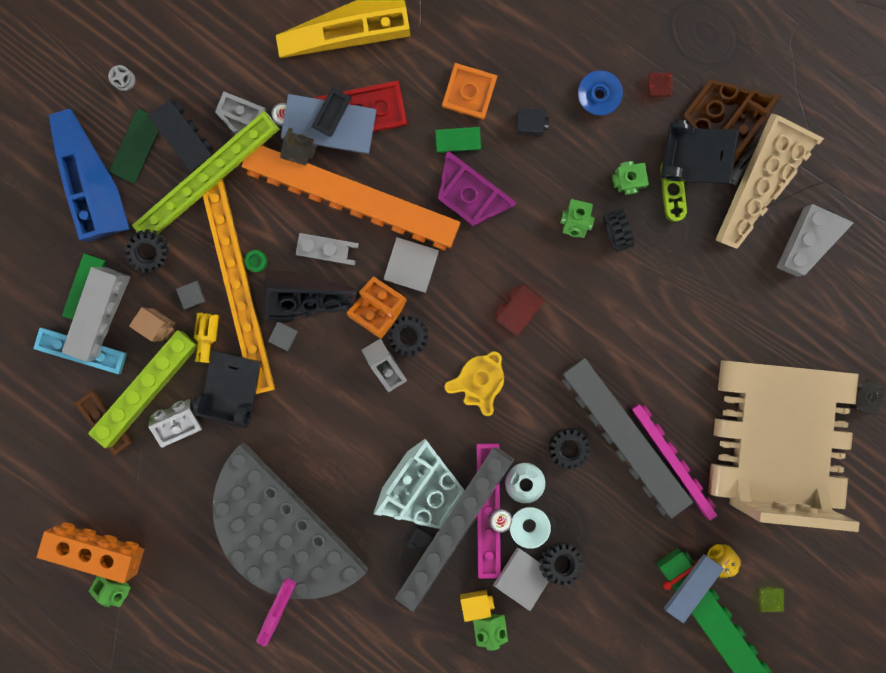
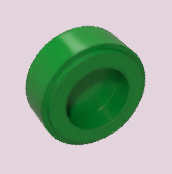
(255, 261)

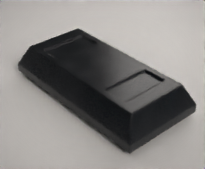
(331, 112)

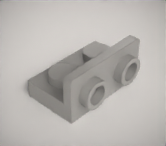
(174, 423)

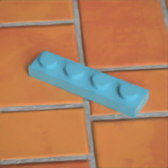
(53, 343)

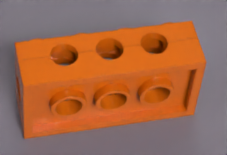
(90, 552)

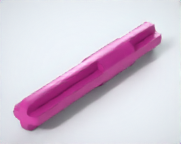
(275, 613)

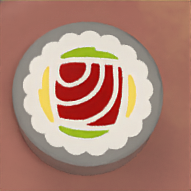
(278, 113)
(500, 520)

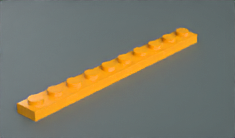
(237, 282)

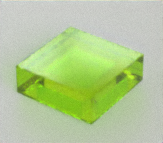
(771, 599)

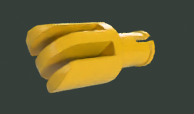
(205, 334)

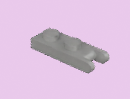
(324, 248)

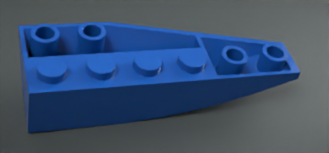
(86, 181)

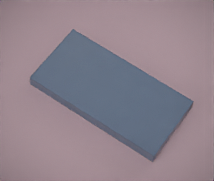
(352, 133)

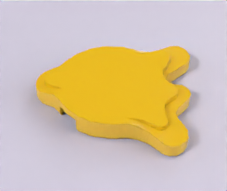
(480, 380)

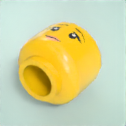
(727, 558)

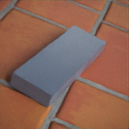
(693, 588)

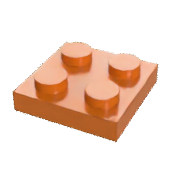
(469, 91)

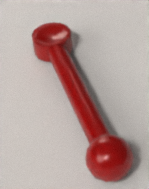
(668, 585)

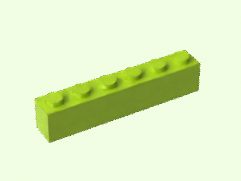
(143, 389)

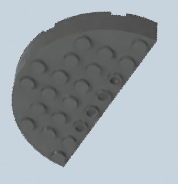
(275, 534)

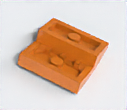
(377, 307)

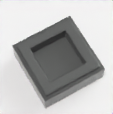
(191, 295)
(283, 336)

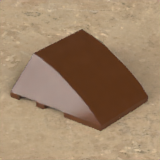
(730, 107)

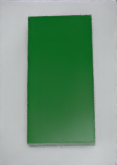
(458, 140)

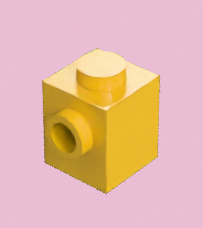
(476, 605)

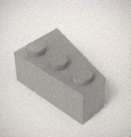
(811, 239)

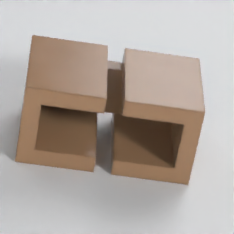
(153, 325)

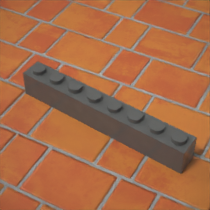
(627, 438)
(454, 528)

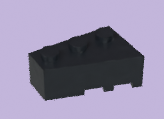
(181, 134)

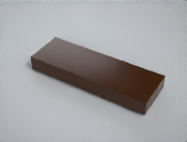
(93, 410)

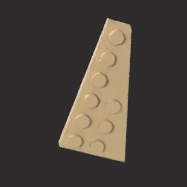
(768, 173)

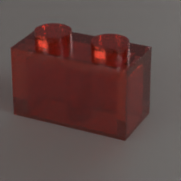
(519, 310)

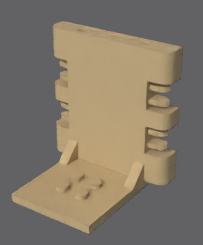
(785, 444)

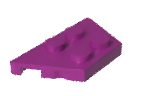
(470, 193)

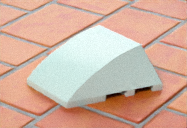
(420, 489)

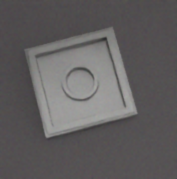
(411, 265)
(522, 579)

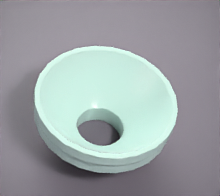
(522, 471)
(538, 535)

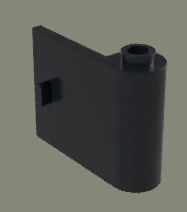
(697, 154)
(228, 391)

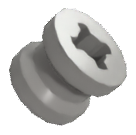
(118, 74)

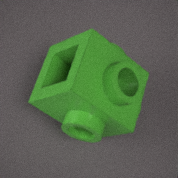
(638, 177)
(577, 218)
(109, 592)
(491, 632)

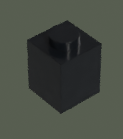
(531, 122)

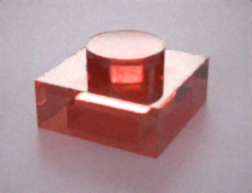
(660, 84)

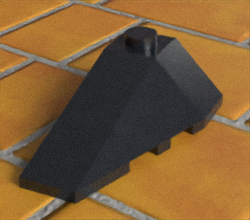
(296, 294)

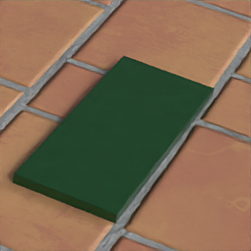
(135, 147)

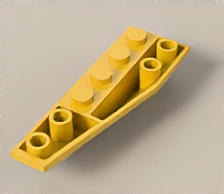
(347, 26)

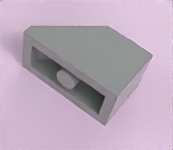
(384, 365)

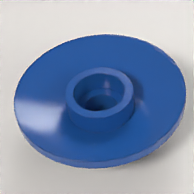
(605, 83)

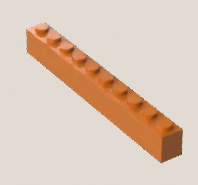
(353, 196)

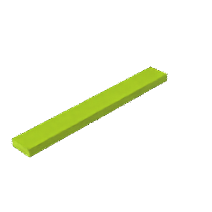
(208, 174)

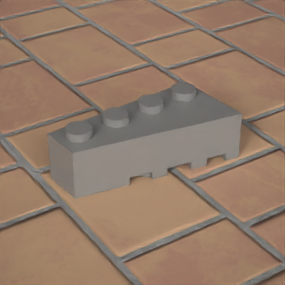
(95, 312)

